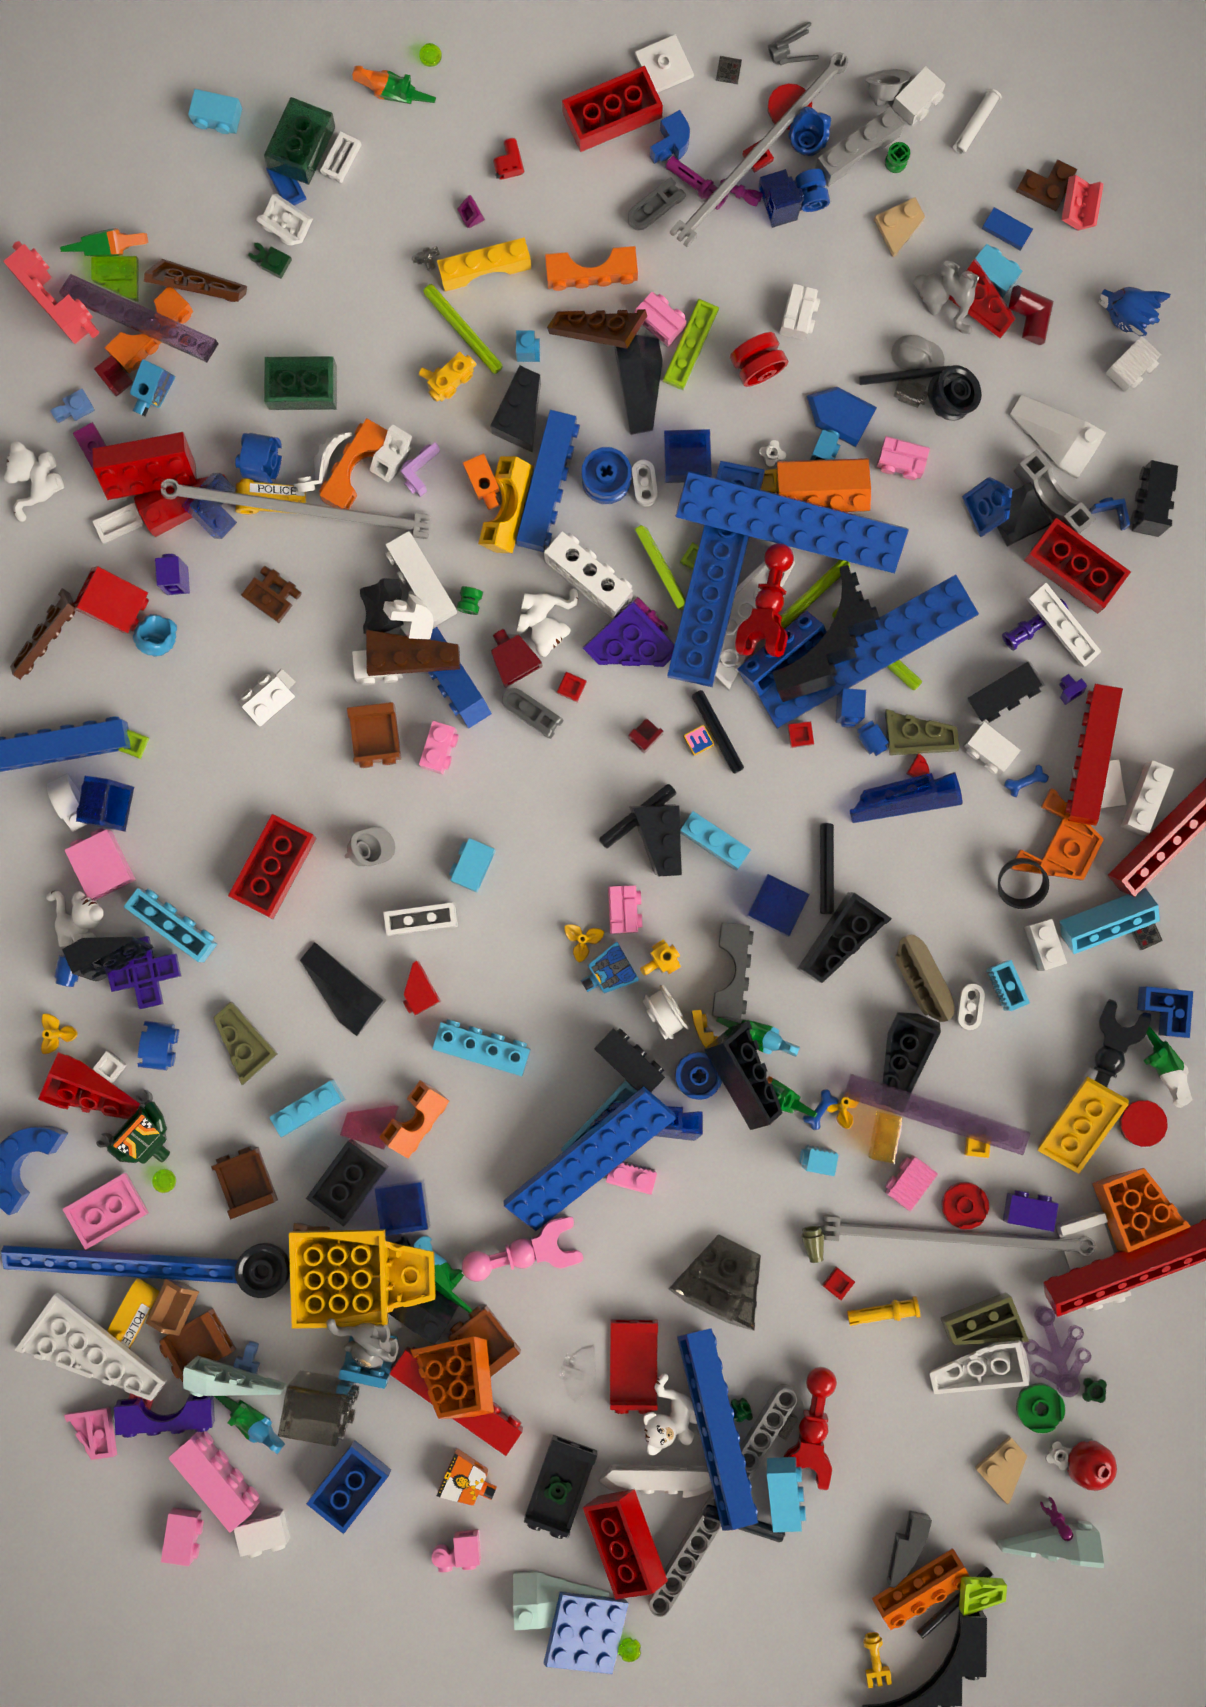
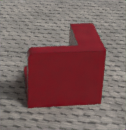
(113, 375)
(645, 735)

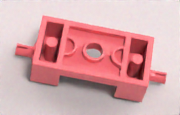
(32, 274)

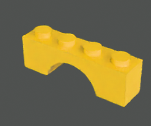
(504, 257)
(513, 479)

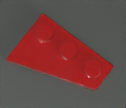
(988, 304)

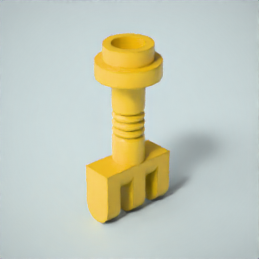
(872, 1642)

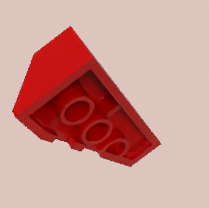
(162, 513)
(79, 1086)

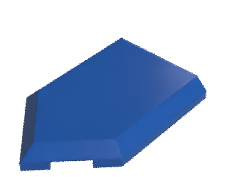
(841, 412)
(988, 504)

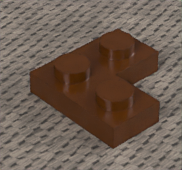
(1047, 191)

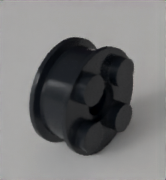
(954, 393)
(251, 1281)

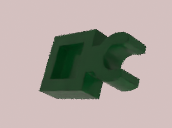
(272, 261)

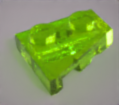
(117, 274)

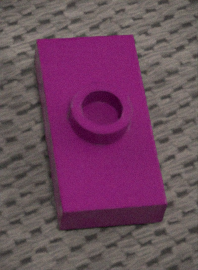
(89, 438)

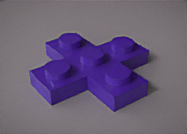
(145, 976)

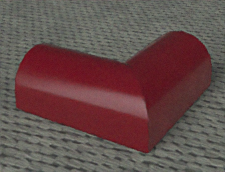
(1037, 313)

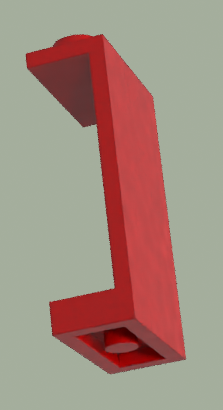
(633, 1365)

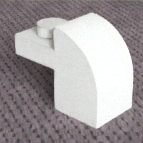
(392, 454)
(414, 614)
(65, 800)

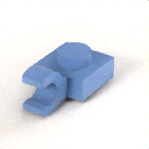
(75, 405)
(246, 1362)

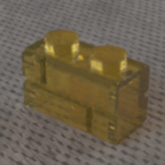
(885, 1137)

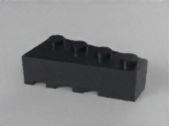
(842, 936)
(744, 1076)

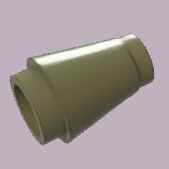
(814, 1243)

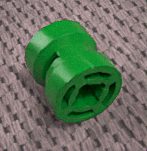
(897, 163)
(469, 600)

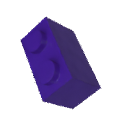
(172, 575)
(1030, 1211)

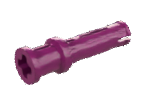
(704, 187)

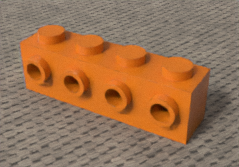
(921, 1589)

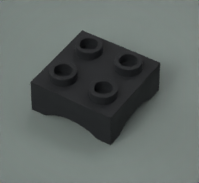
(1025, 516)
(374, 599)

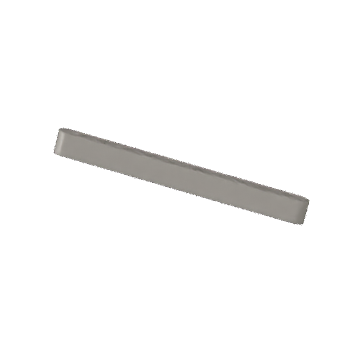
(708, 1532)

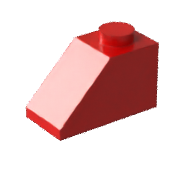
(419, 991)

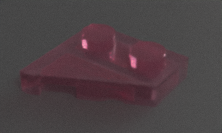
(368, 1125)

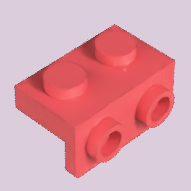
(1082, 203)

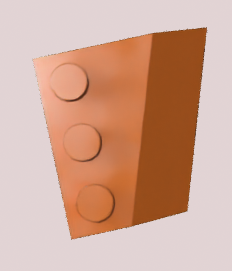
(1137, 1209)
(457, 1377)

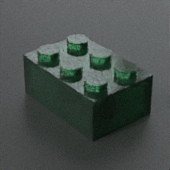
(299, 140)
(300, 383)

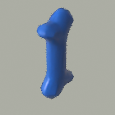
(1036, 776)
(826, 1101)

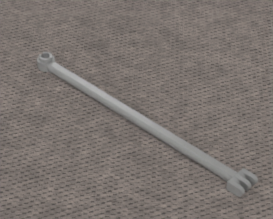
(687, 229)
(298, 508)
(954, 1237)

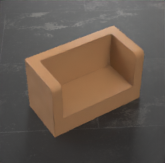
(172, 1307)

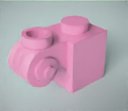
(464, 1555)

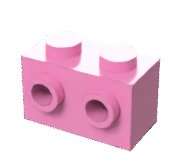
(438, 747)

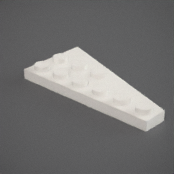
(741, 610)
(83, 1347)

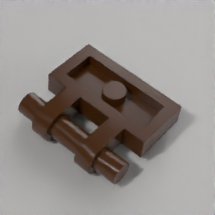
(266, 599)

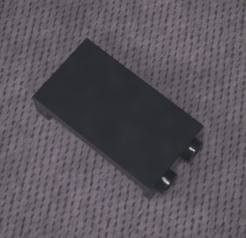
(571, 1464)

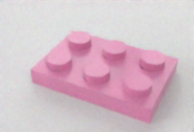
(105, 1211)

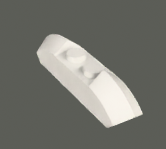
(667, 1478)

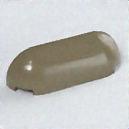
(924, 978)

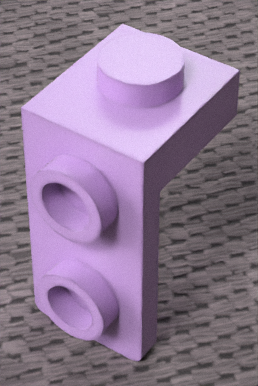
(412, 482)

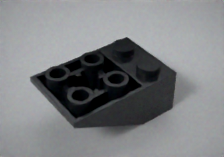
(99, 956)

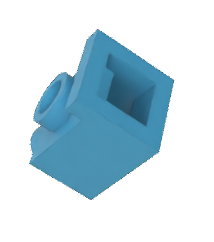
(527, 346)
(826, 446)

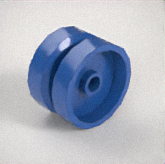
(617, 481)

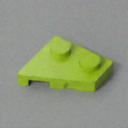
(981, 1593)

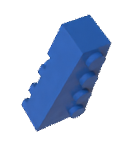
(461, 690)

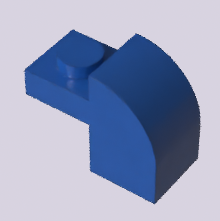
(676, 138)

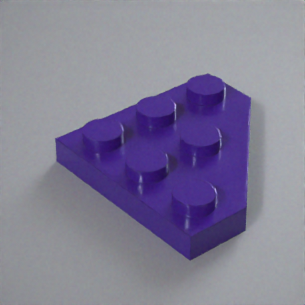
(631, 641)

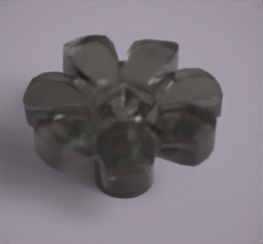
(426, 257)

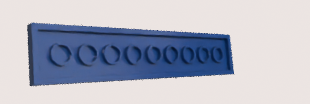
(791, 522)
(711, 592)
(897, 636)

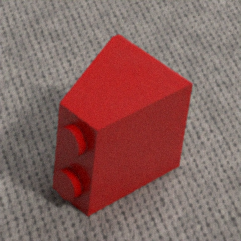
(111, 600)

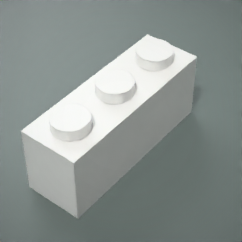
(1147, 798)
(420, 919)

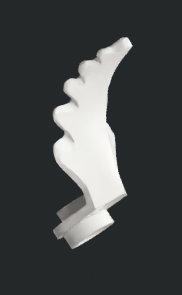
(321, 463)

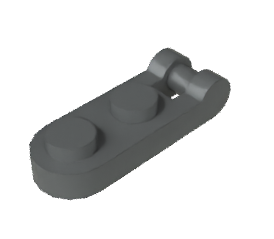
(655, 205)
(531, 711)

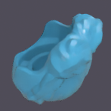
(155, 635)

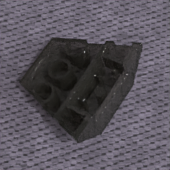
(722, 1282)

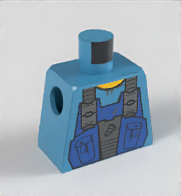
(150, 386)
(610, 971)

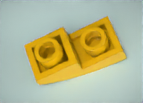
(700, 1023)

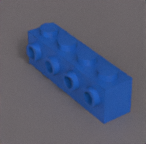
(802, 637)

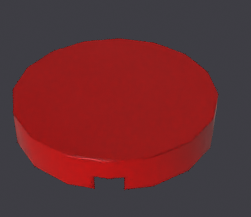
(783, 99)
(1143, 1123)
(965, 1205)

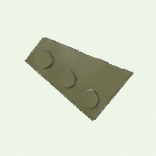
(919, 736)
(244, 1043)

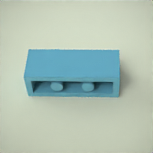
(715, 840)
(307, 1108)
(785, 1494)

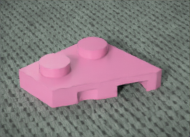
(95, 1431)

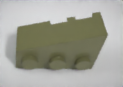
(985, 1322)

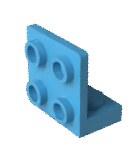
(368, 1376)

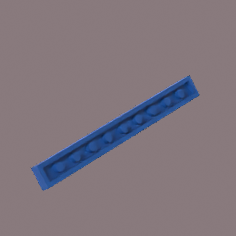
(118, 1264)

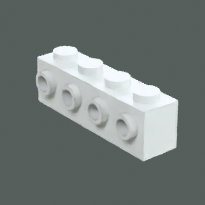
(420, 577)

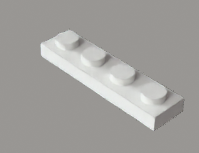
(1063, 624)

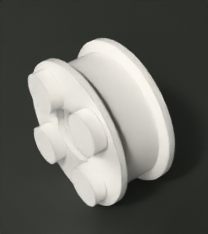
(665, 1012)

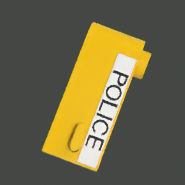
(274, 491)
(133, 1312)

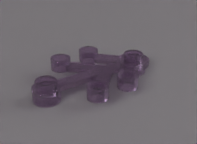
(1058, 1355)

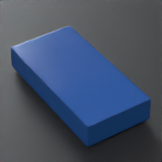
(287, 187)
(1007, 228)

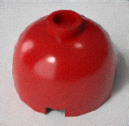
(1092, 1465)

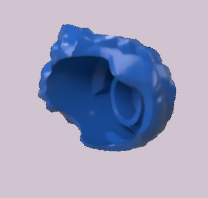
(809, 129)

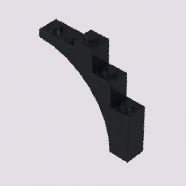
(817, 667)
(965, 1659)

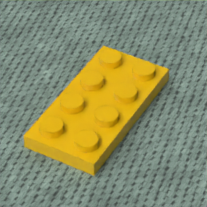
(1083, 1125)

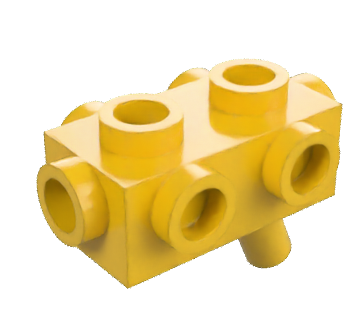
(445, 380)
(663, 957)

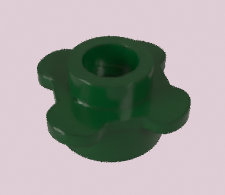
(1099, 1395)
(741, 1410)
(559, 1497)

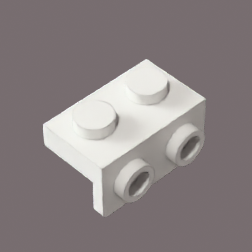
(285, 220)
(265, 698)

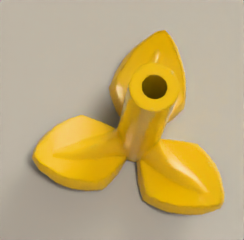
(592, 936)
(52, 1033)
(844, 1117)

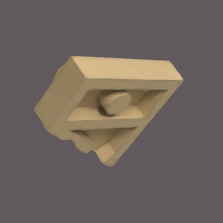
(899, 224)
(1003, 1468)

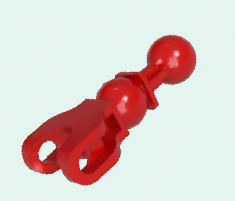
(764, 619)
(814, 1428)

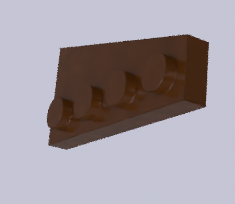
(189, 279)
(609, 329)
(43, 634)
(400, 655)

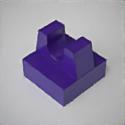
(1071, 688)

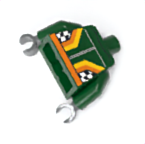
(140, 1136)

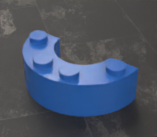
(12, 1154)

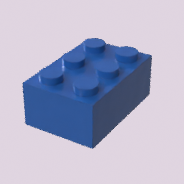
(349, 1487)

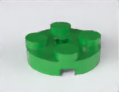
(1050, 1417)

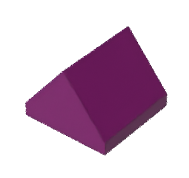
(470, 212)

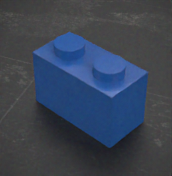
(850, 707)

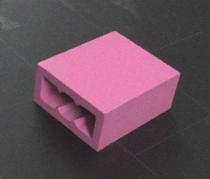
(99, 864)

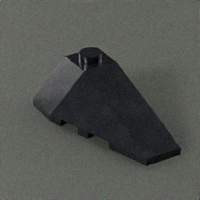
(427, 1318)

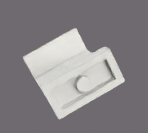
(1089, 1226)

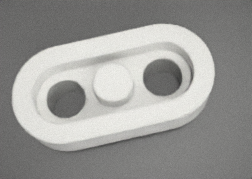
(645, 483)
(973, 1007)

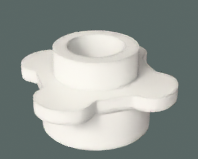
(770, 459)
(1052, 1457)

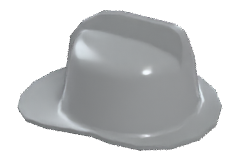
(886, 85)
(915, 352)
(370, 847)

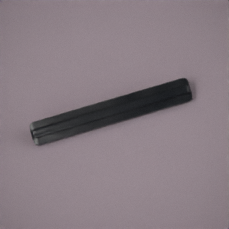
(717, 731)
(629, 823)
(826, 868)
(760, 1529)

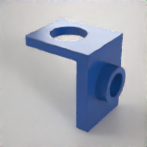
(1110, 504)

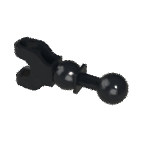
(1111, 1057)

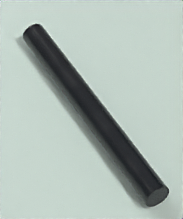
(903, 375)
(944, 1612)

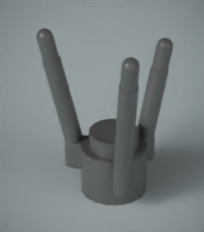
(780, 49)

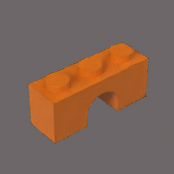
(406, 1136)

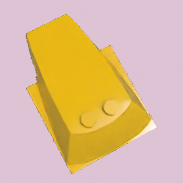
(354, 1277)

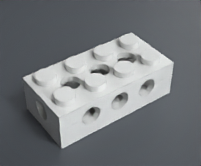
(566, 548)

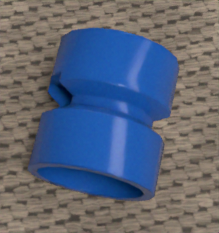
(815, 195)

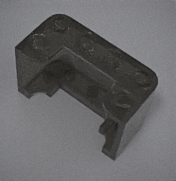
(318, 1408)

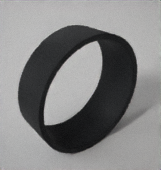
(1028, 902)

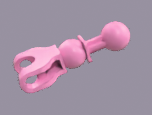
(524, 1252)

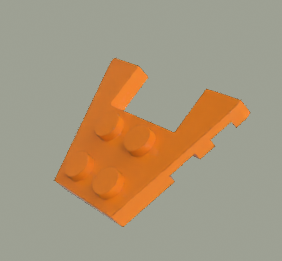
(1070, 848)

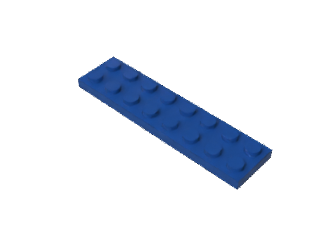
(589, 1159)

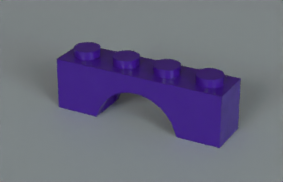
(135, 1418)

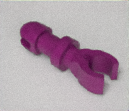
(750, 196)
(652, 614)
(1057, 1519)

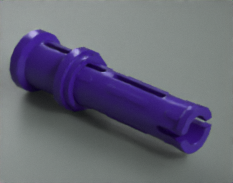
(1025, 630)

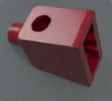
(513, 658)

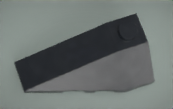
(640, 380)
(345, 993)
(908, 1049)

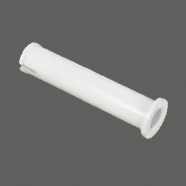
(991, 98)

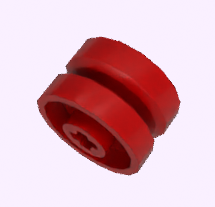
(759, 359)

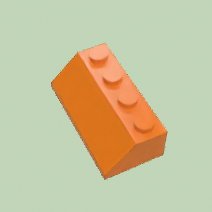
(829, 483)

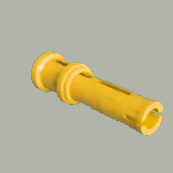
(895, 1311)

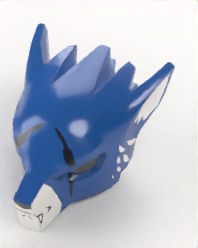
(1133, 308)

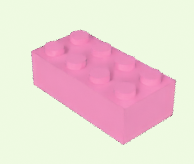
(215, 1480)

